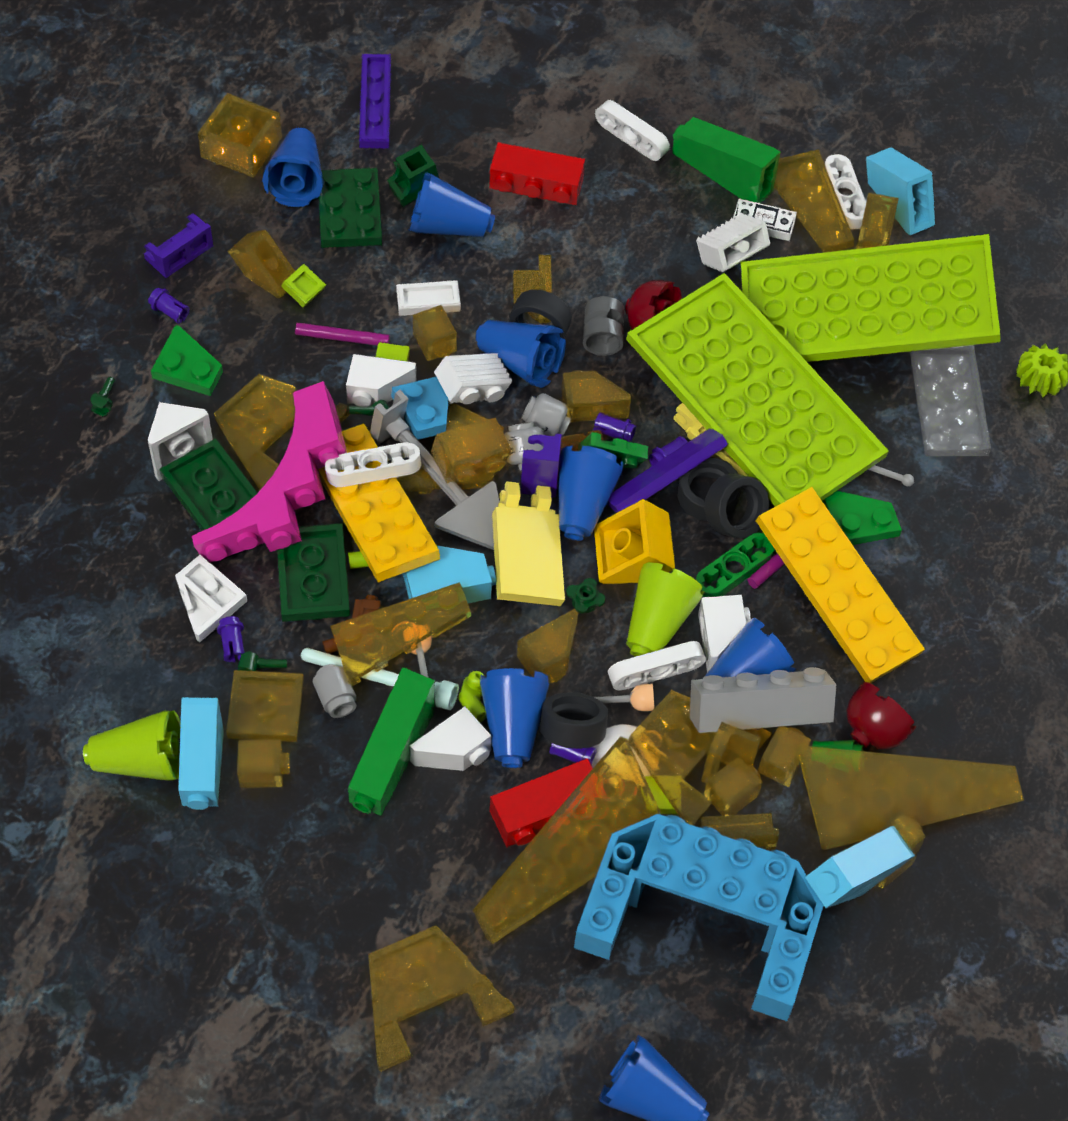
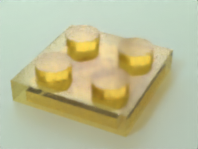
(265, 706)

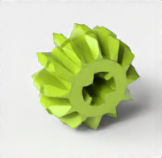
(1043, 370)

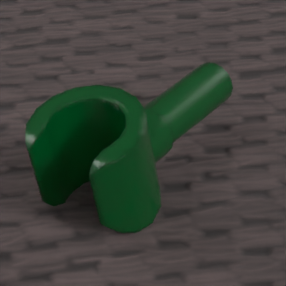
(100, 402)
(369, 410)
(250, 661)

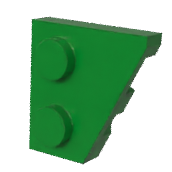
(187, 364)
(627, 452)
(863, 517)

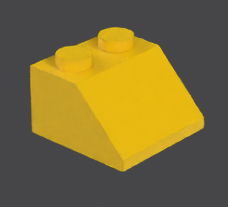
(632, 539)

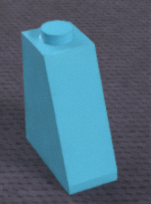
(903, 178)
(453, 567)
(200, 752)
(859, 867)

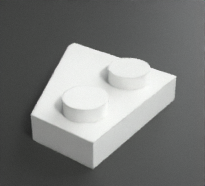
(207, 596)

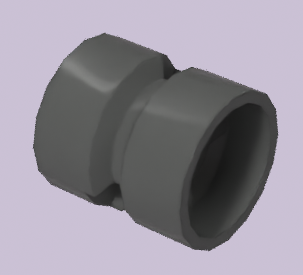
(603, 326)

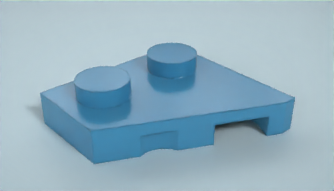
(425, 407)

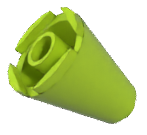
(660, 607)
(138, 748)

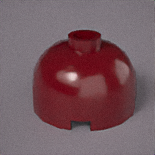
(650, 300)
(877, 719)

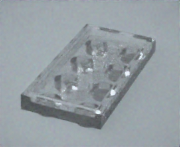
(950, 402)

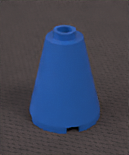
(295, 170)
(449, 211)
(524, 348)
(585, 488)
(752, 653)
(513, 712)
(651, 1087)

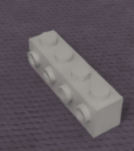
(763, 700)

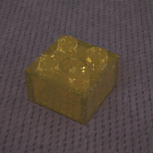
(240, 135)

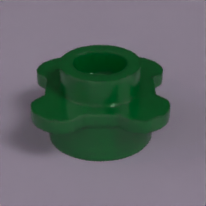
(585, 604)

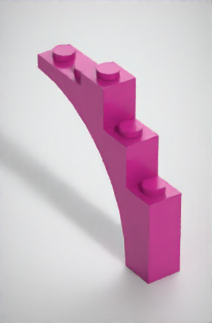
(294, 485)

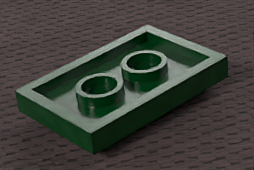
(350, 208)
(208, 484)
(314, 575)

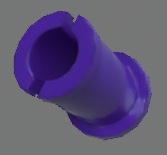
(162, 301)
(614, 427)
(660, 453)
(230, 631)
(573, 754)

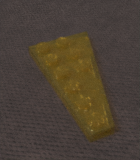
(861, 791)
(570, 843)

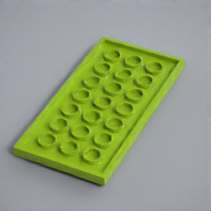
(879, 298)
(756, 392)

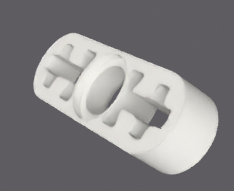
(643, 139)
(847, 180)
(381, 454)
(656, 665)

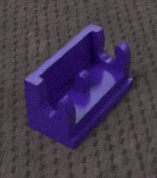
(181, 247)
(541, 466)

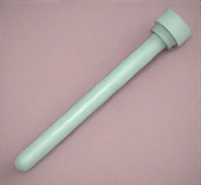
(445, 691)

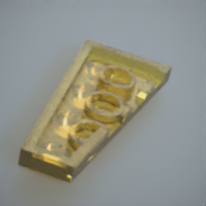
(381, 635)

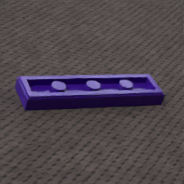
(375, 101)
(667, 470)

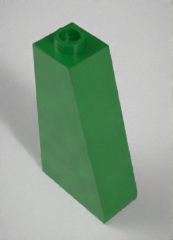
(728, 158)
(388, 750)

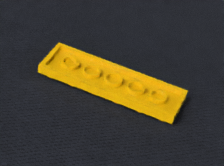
(381, 517)
(840, 585)

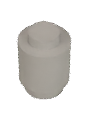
(334, 691)

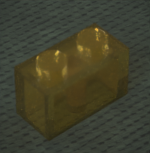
(471, 450)

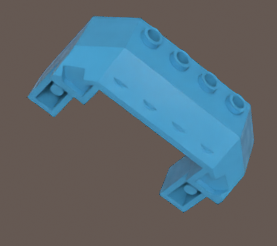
(716, 873)

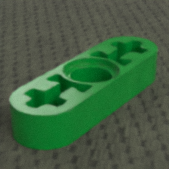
(739, 553)

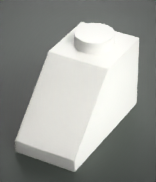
(373, 379)
(720, 623)
(453, 744)

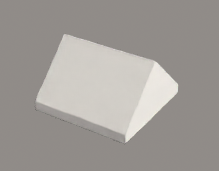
(176, 433)

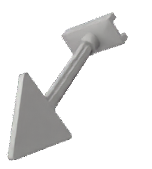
(472, 514)

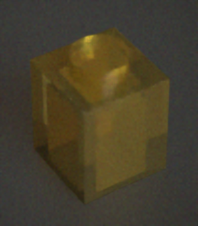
(434, 333)
(781, 756)
(261, 763)
(733, 787)

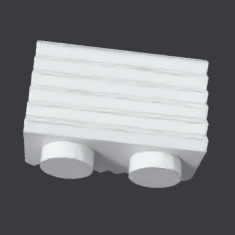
(733, 242)
(473, 378)

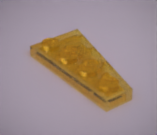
(810, 193)

